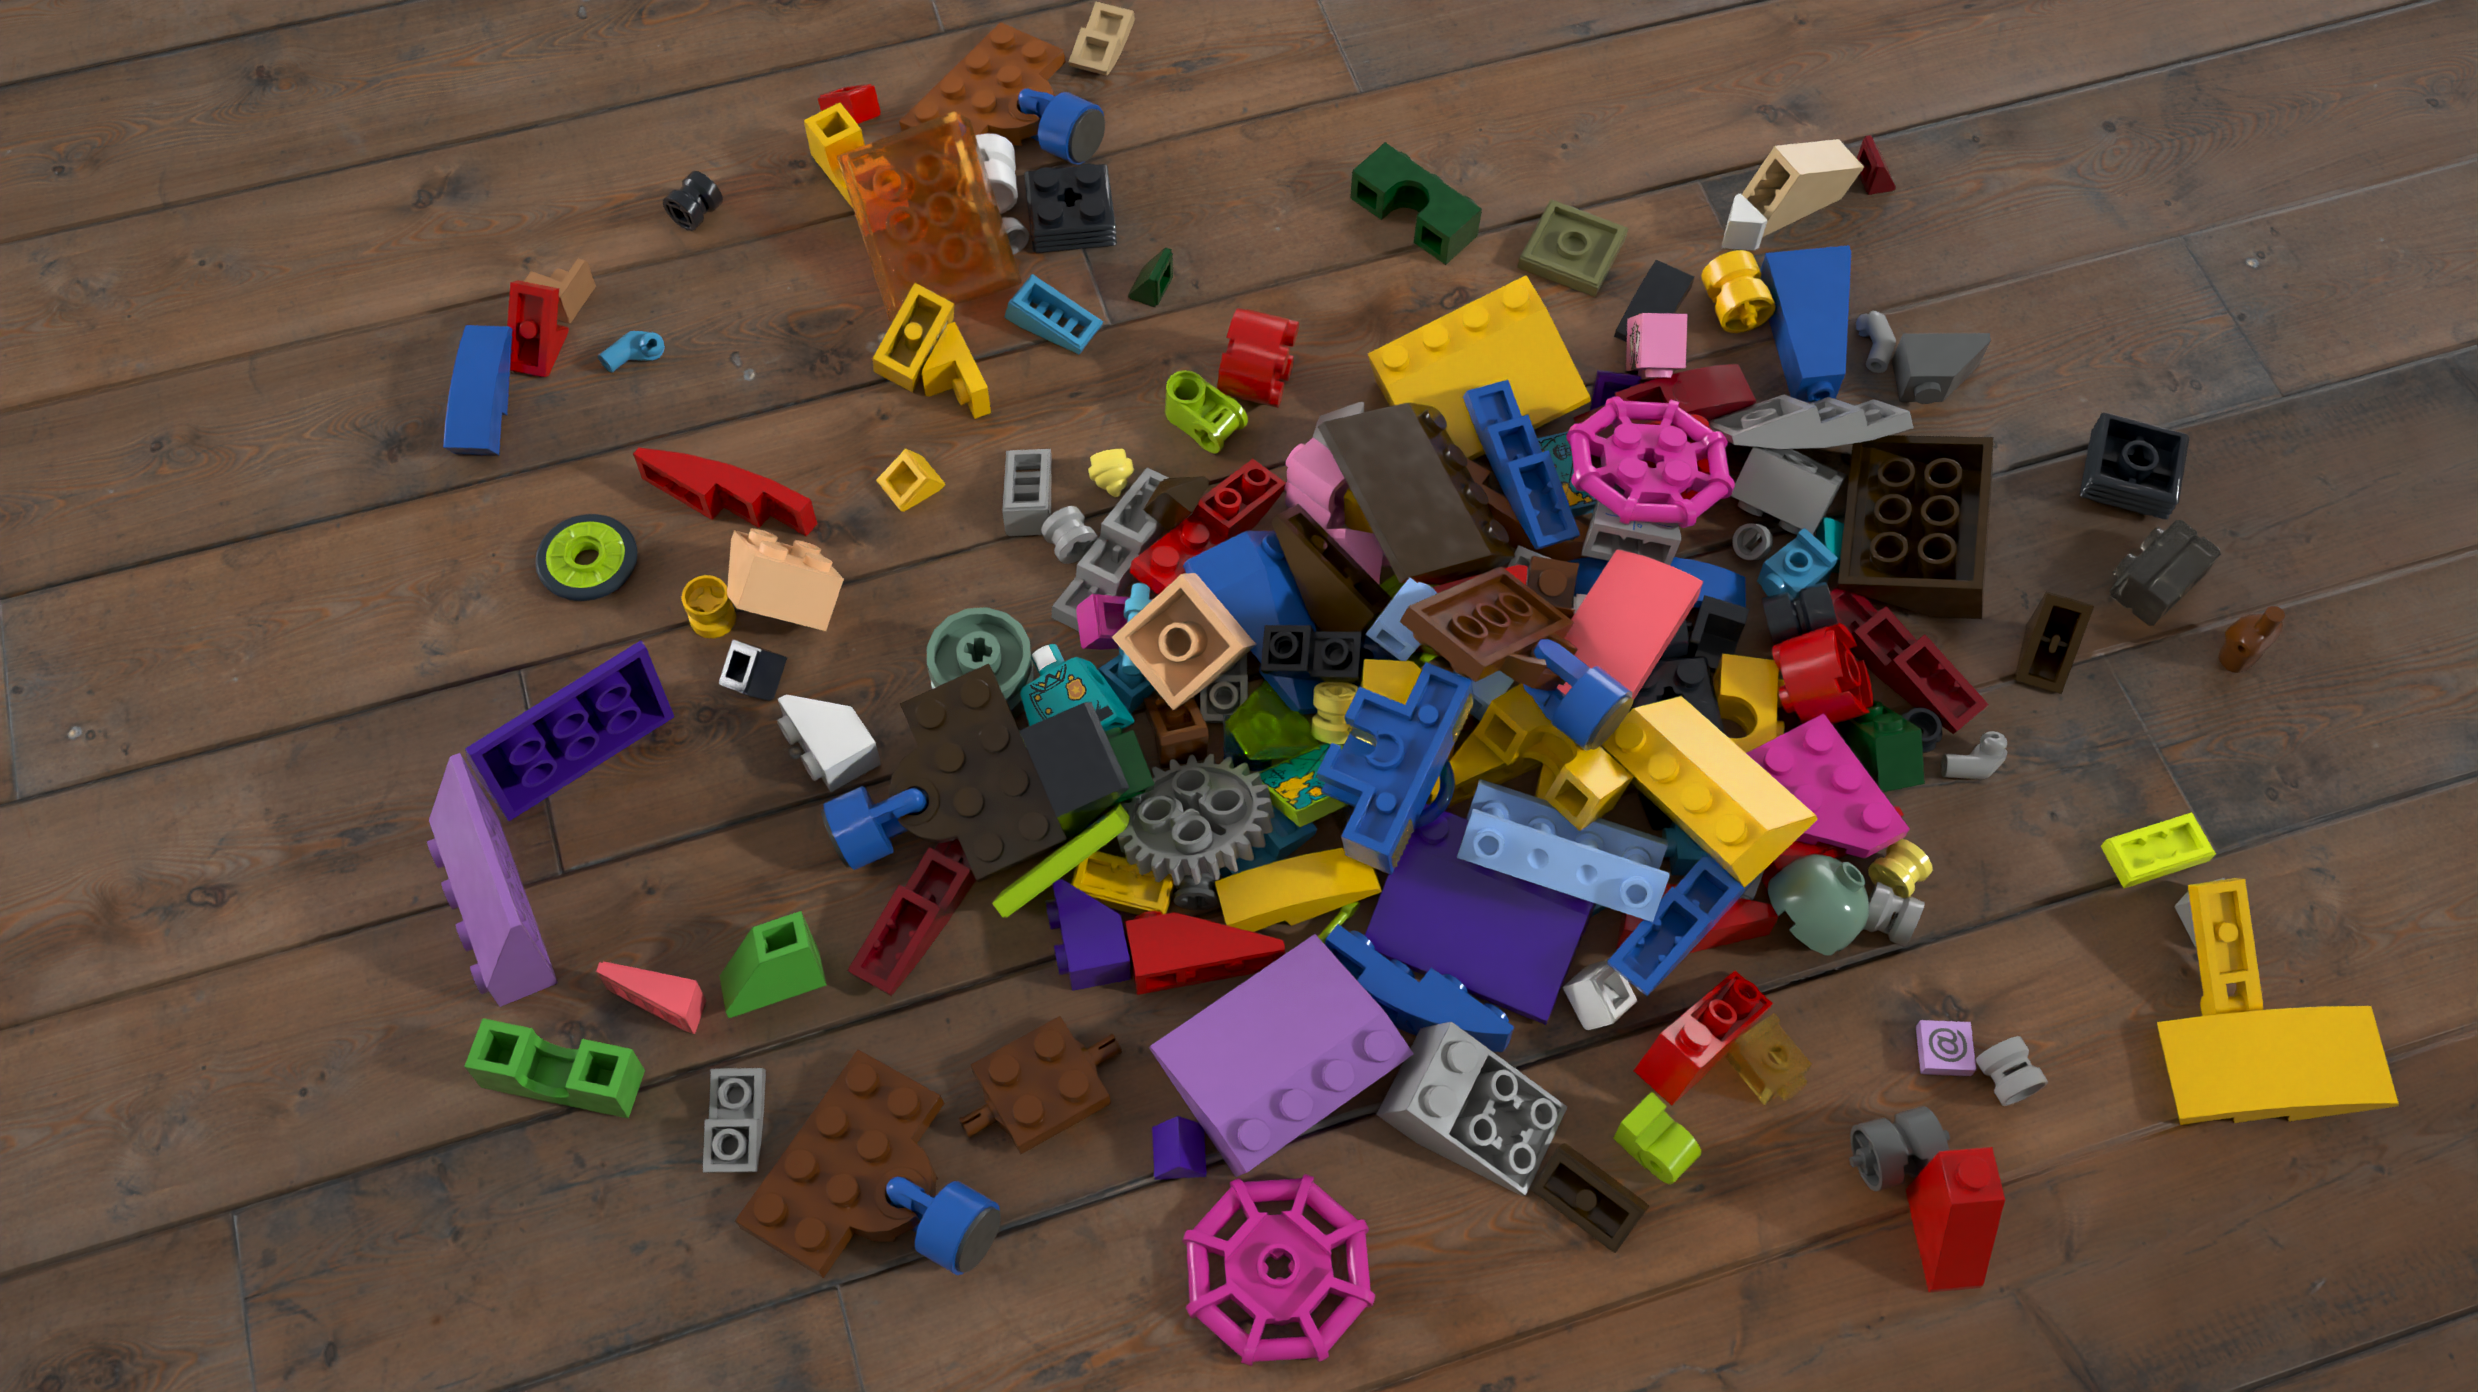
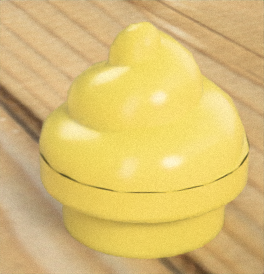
(1111, 470)

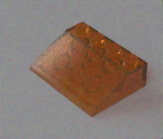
(929, 214)

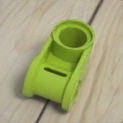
(1208, 414)

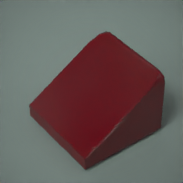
(1875, 173)

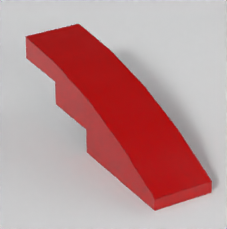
(716, 485)

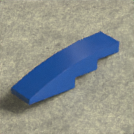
(1520, 465)
(1678, 926)

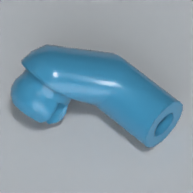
(632, 346)

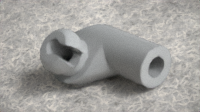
(1980, 762)

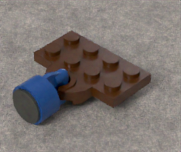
(1511, 629)
(865, 1175)

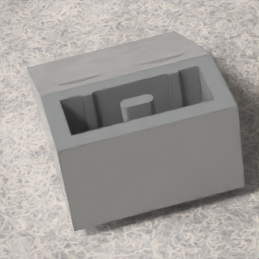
(1472, 1107)

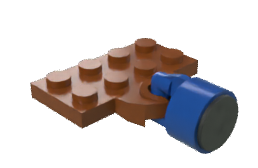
(1008, 94)

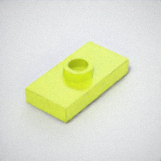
(2158, 850)

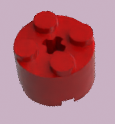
(1257, 357)
(1823, 675)

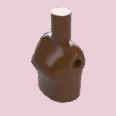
(2250, 638)

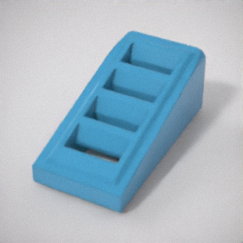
(1033, 320)

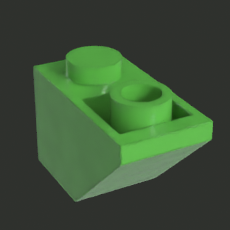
(771, 966)

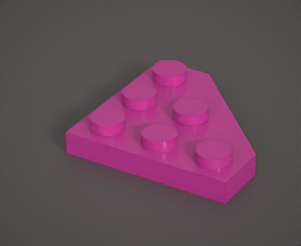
(1835, 786)

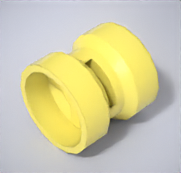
(1332, 703)

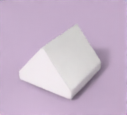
(1744, 226)

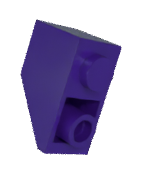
(1092, 938)

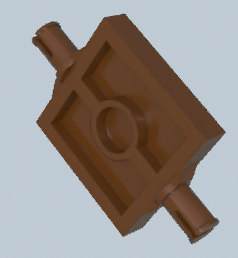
(1040, 1085)

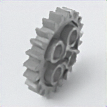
(1197, 820)

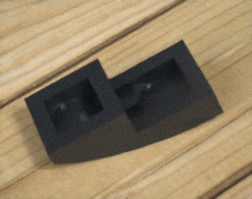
(1659, 292)

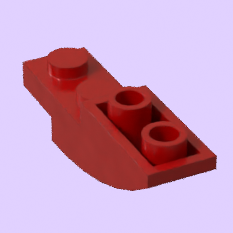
(1220, 515)

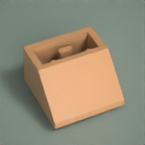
(782, 579)

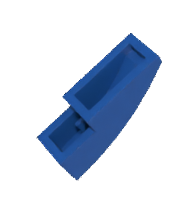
(479, 391)

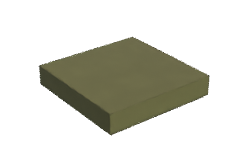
(1573, 248)

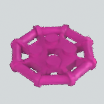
(1657, 491)
(1278, 1299)

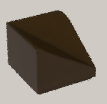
(1175, 499)

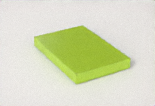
(1062, 861)

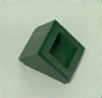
(1153, 279)

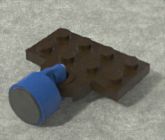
(961, 783)

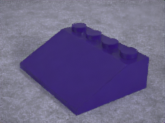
(571, 732)
(1477, 924)

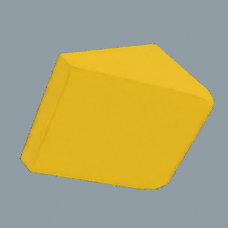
(910, 480)

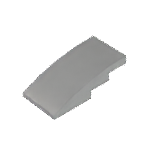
(1821, 424)

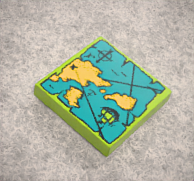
(1296, 787)

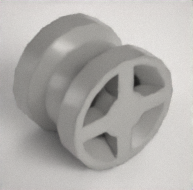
(1068, 534)

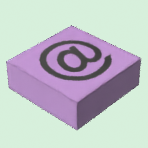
(1945, 1048)

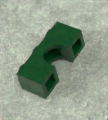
(1394, 181)

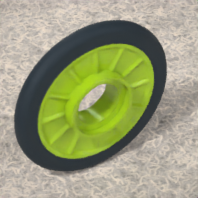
(593, 581)

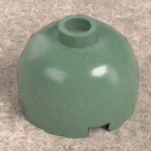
(1823, 901)

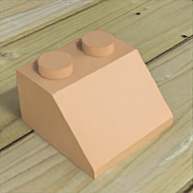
(1183, 640)

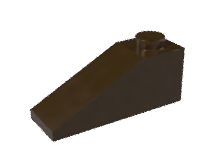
(1331, 583)

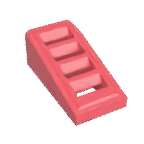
(663, 995)

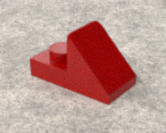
(534, 328)

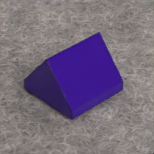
(1608, 383)
(1178, 1149)

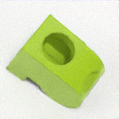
(1657, 1140)

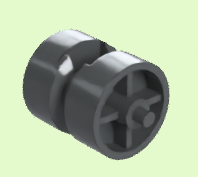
(1891, 1150)

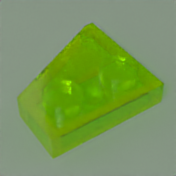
(1269, 727)

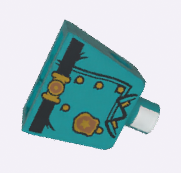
(1067, 685)

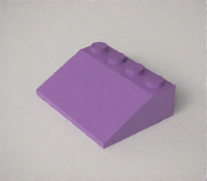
(486, 890)
(1279, 1054)

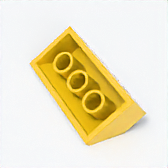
(1708, 786)

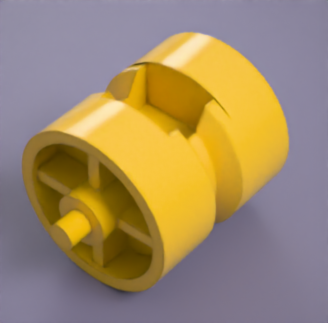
(1739, 294)

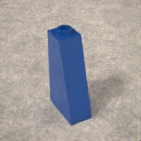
(1810, 317)

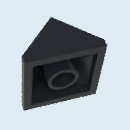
(1075, 766)

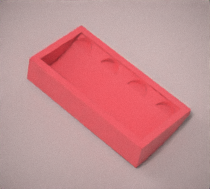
(1631, 617)

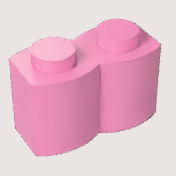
(1316, 484)

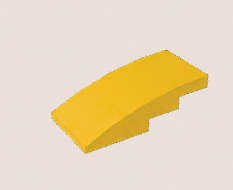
(2276, 1064)

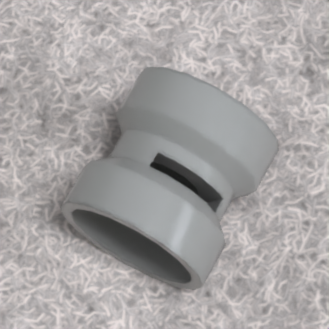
(1881, 908)
(2011, 1071)

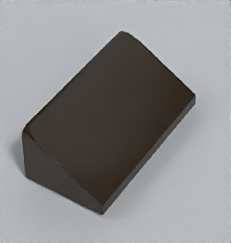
(1589, 1197)

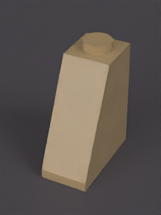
(1801, 181)

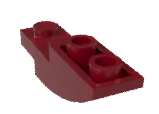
(1701, 391)

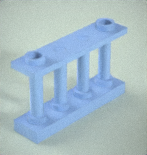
(1539, 845)

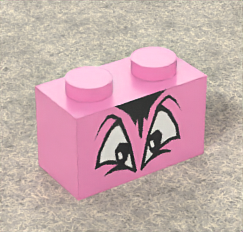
(1656, 344)

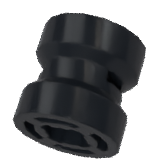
(693, 200)

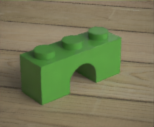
(523, 1064)

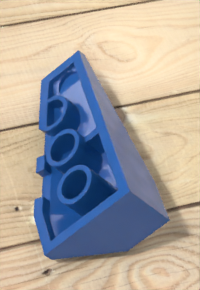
(1258, 590)

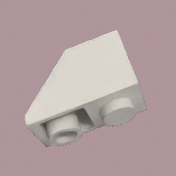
(832, 738)

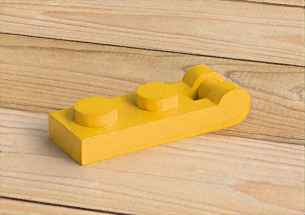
(2225, 946)

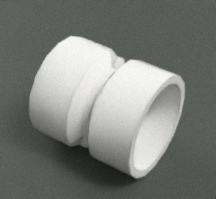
(1000, 165)

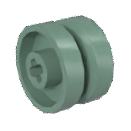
(979, 638)

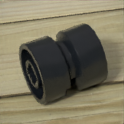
(1801, 615)

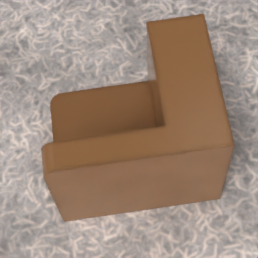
(574, 287)

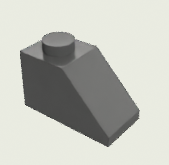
(1936, 364)

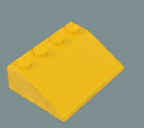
(1479, 345)

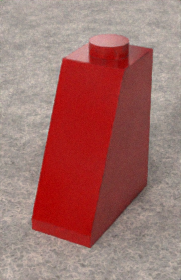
(1956, 1217)

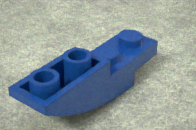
(1415, 1003)

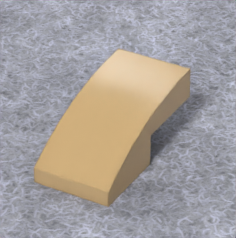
(1102, 39)

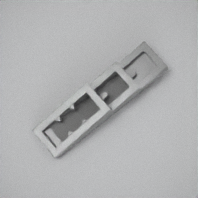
(1108, 562)

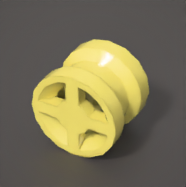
(1901, 868)

